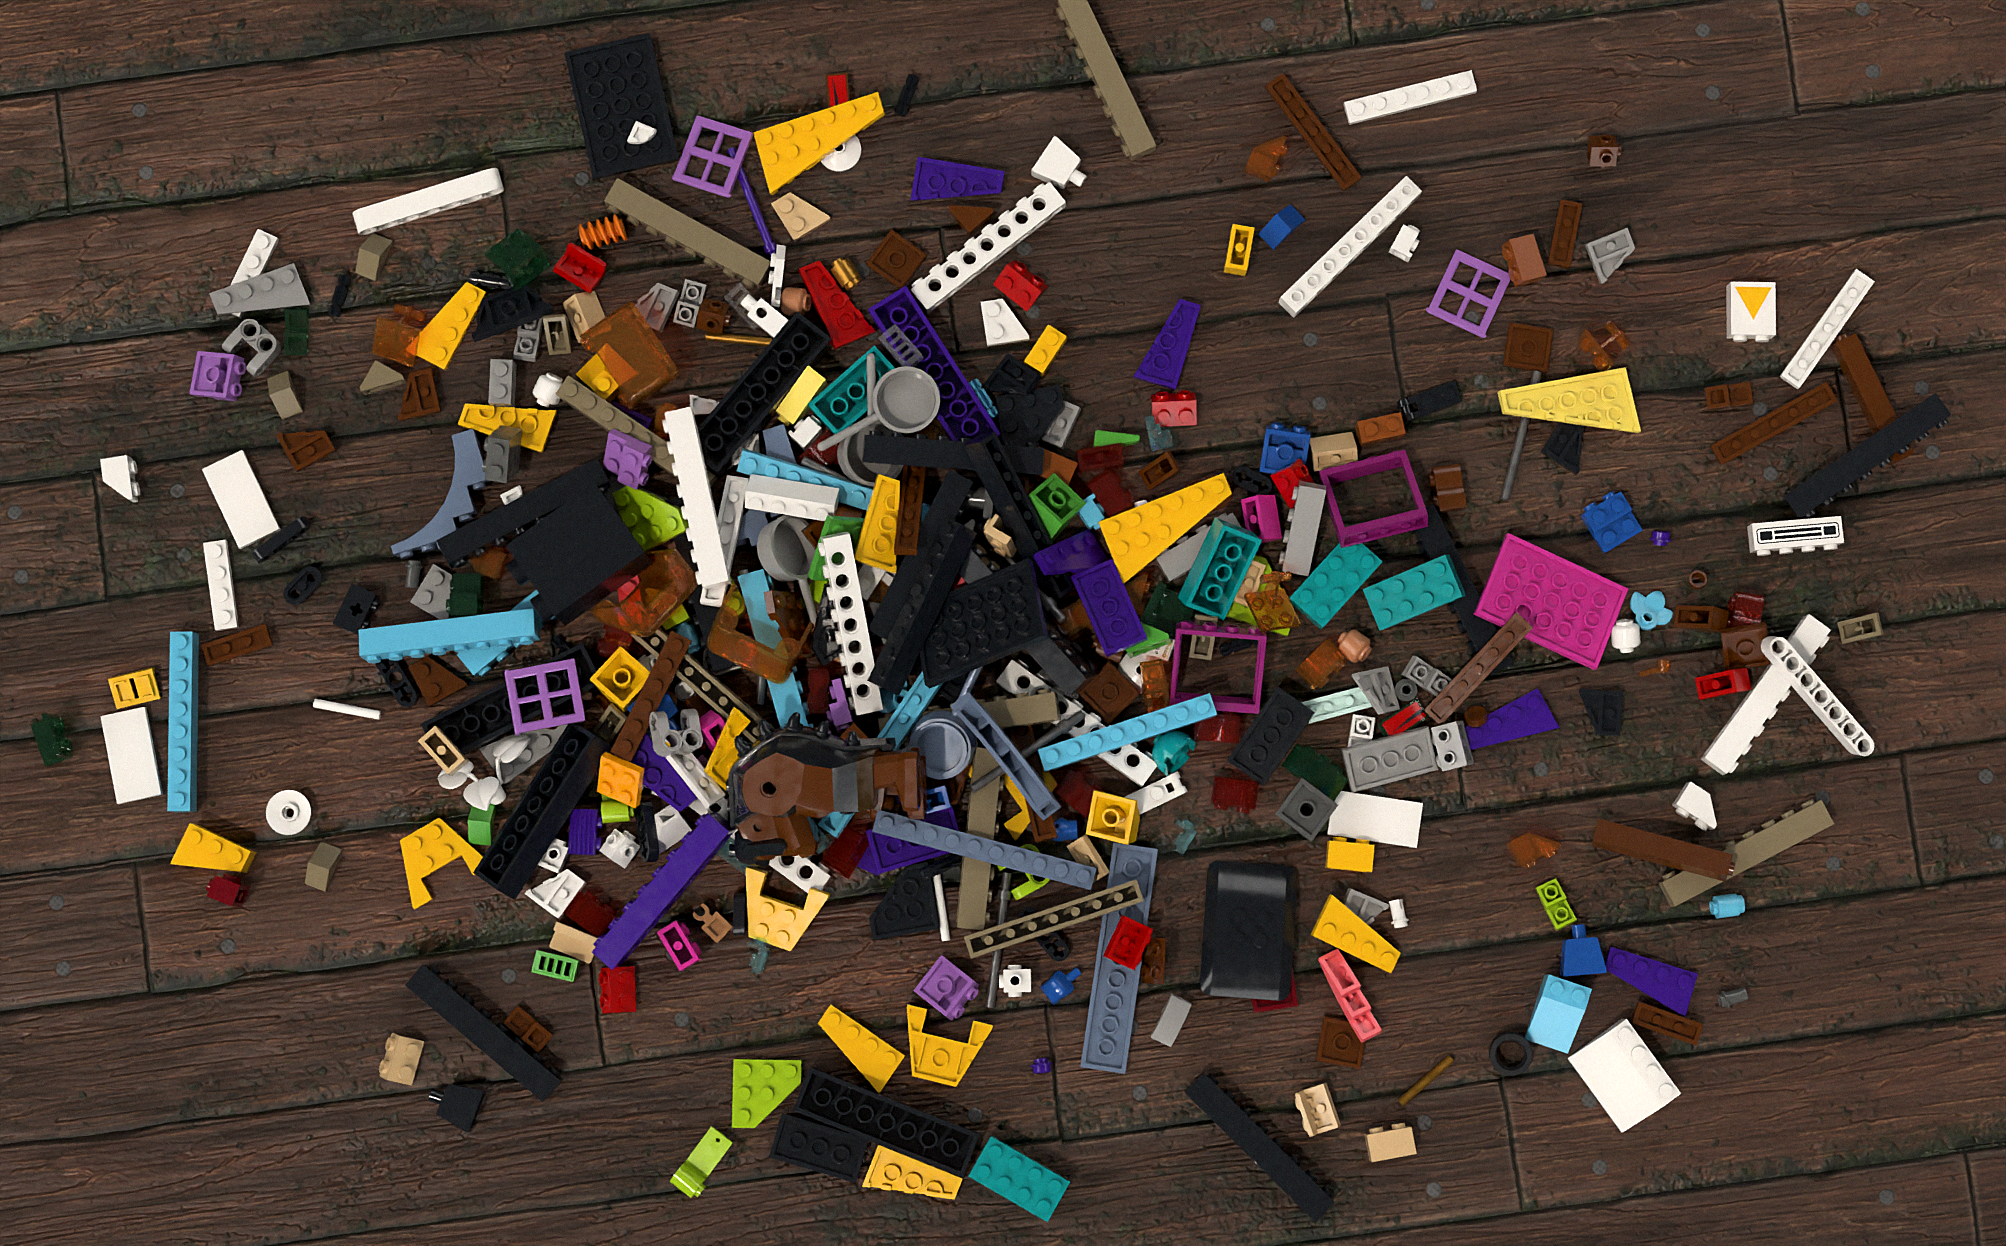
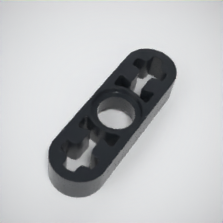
(281, 539)
(398, 695)
(647, 832)
(1059, 943)

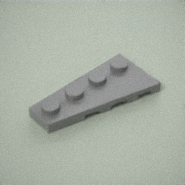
(267, 291)
(540, 745)

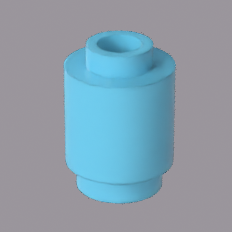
(691, 633)
(1727, 905)

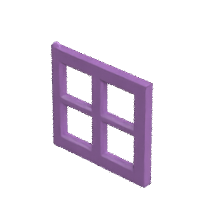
(713, 156)
(1469, 293)
(540, 671)

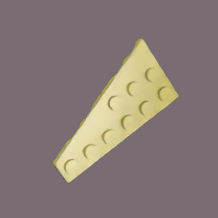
(1585, 400)

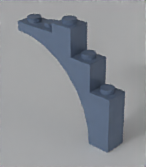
(459, 501)
(753, 521)
(1007, 755)

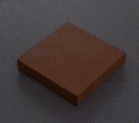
(896, 259)
(1527, 347)
(1743, 646)
(1109, 693)
(1339, 1044)

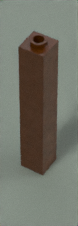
(1866, 386)
(1663, 850)

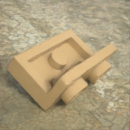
(1001, 542)
(401, 1059)
(1317, 1109)

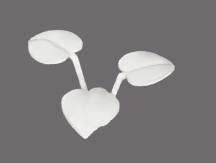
(488, 790)

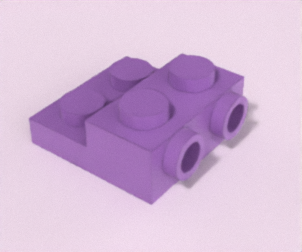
(217, 376)
(627, 459)
(839, 712)
(947, 988)

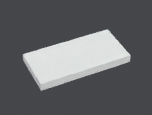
(241, 499)
(131, 755)
(1376, 819)

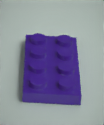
(1109, 608)
(895, 853)

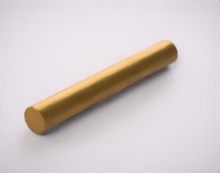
(738, 339)
(1426, 1080)

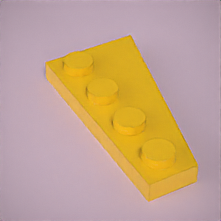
(447, 329)
(534, 423)
(878, 530)
(1349, 933)
(863, 1048)
(901, 1172)

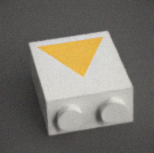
(1751, 311)

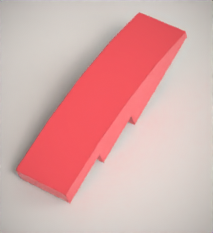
(1349, 996)

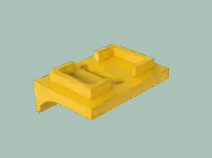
(145, 685)

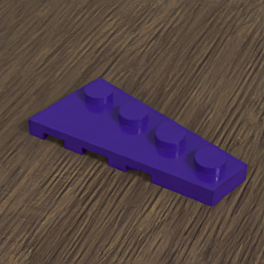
(1167, 355)

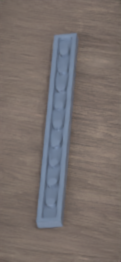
(984, 849)

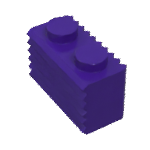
(585, 832)

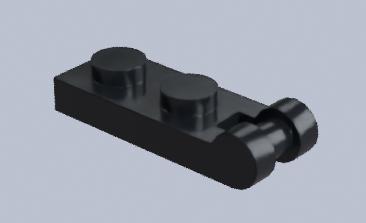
(1430, 401)

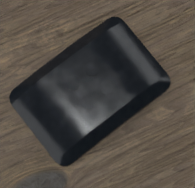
(1248, 930)

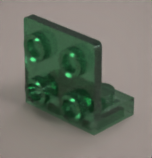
(518, 258)
(1165, 610)
(52, 740)

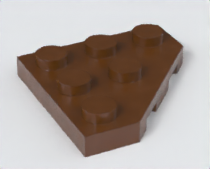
(790, 614)

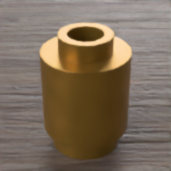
(845, 273)

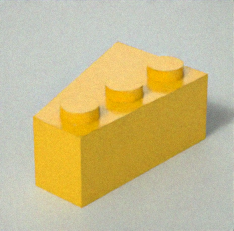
(212, 851)

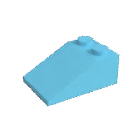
(1557, 1013)

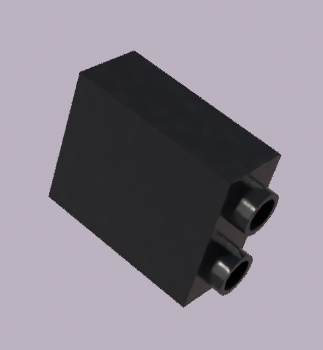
(576, 556)

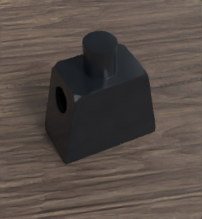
(458, 1104)

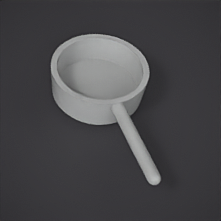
(902, 400)
(851, 449)
(788, 555)

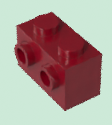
(228, 890)

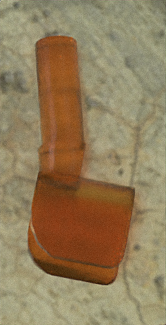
(1662, 667)

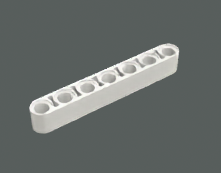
(428, 201)
(1827, 699)

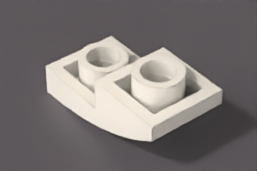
(1361, 730)

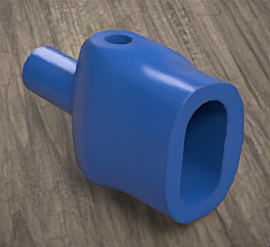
(1066, 829)
(1060, 985)

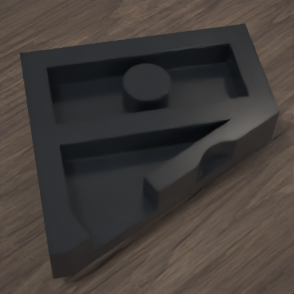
(1012, 377)
(1565, 446)
(1603, 710)

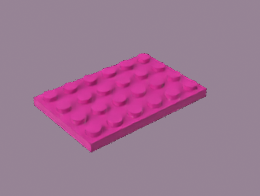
(1562, 601)

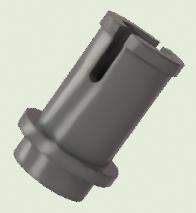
(413, 574)
(1732, 997)

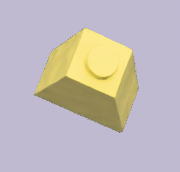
(803, 392)

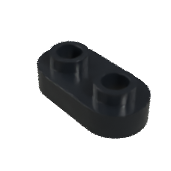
(302, 584)

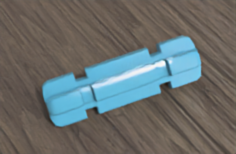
(983, 398)

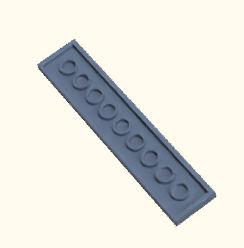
(1113, 984)

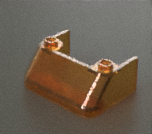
(750, 654)

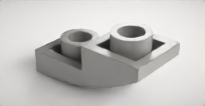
(689, 303)
(528, 341)
(1426, 676)
(1171, 1020)

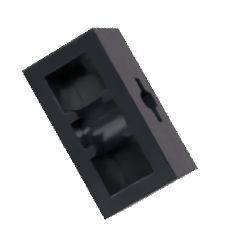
(357, 598)

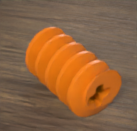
(602, 232)

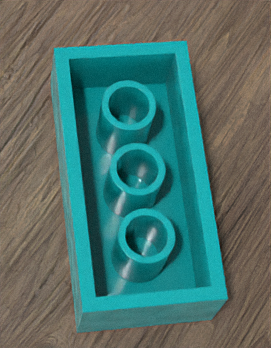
(846, 397)
(1219, 568)
(1334, 582)
(1414, 592)
(1019, 1178)

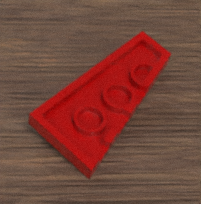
(834, 307)

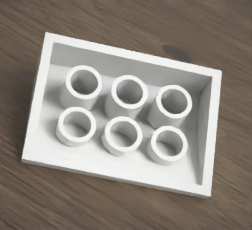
(1624, 1075)

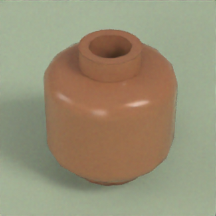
(795, 300)
(1354, 646)

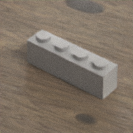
(1303, 528)
(1180, 559)

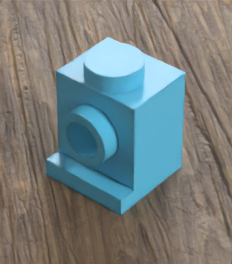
(1092, 513)

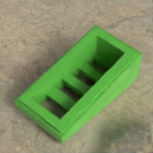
(1107, 438)
(575, 963)

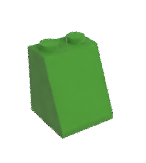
(1055, 505)

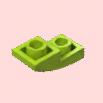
(1556, 904)

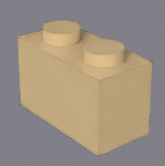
(443, 751)
(1390, 1143)

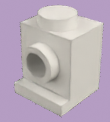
(1405, 242)
(806, 432)
(557, 863)

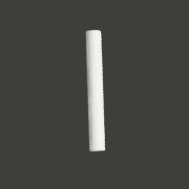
(348, 709)
(941, 908)

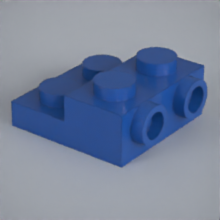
(1283, 446)
(1610, 521)

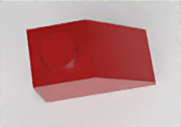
(1723, 683)

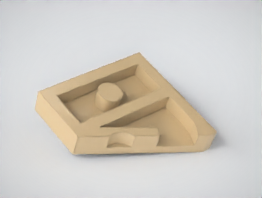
(798, 216)

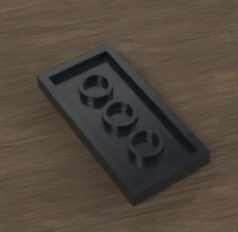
(1271, 736)
(818, 1148)

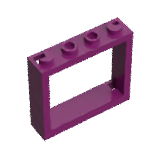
(1380, 527)
(1221, 703)

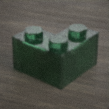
(466, 595)
(1316, 770)

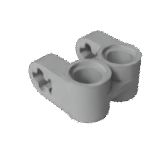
(257, 341)
(690, 729)

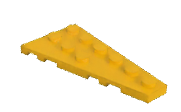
(805, 141)
(1151, 528)

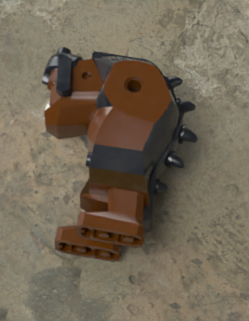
(809, 774)

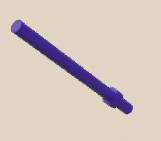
(769, 245)

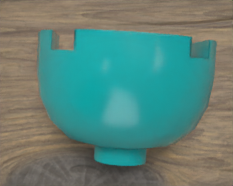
(1171, 751)

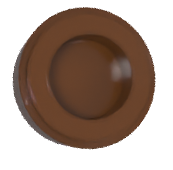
(1475, 716)

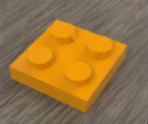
(620, 780)

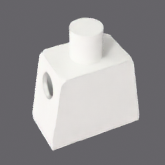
(1058, 165)
(771, 323)

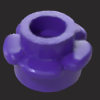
(1660, 538)
(1041, 1066)

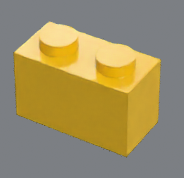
(1239, 250)
(1045, 350)
(1349, 856)

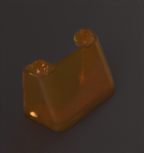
(631, 354)
(654, 599)

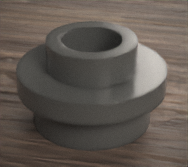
(1399, 693)

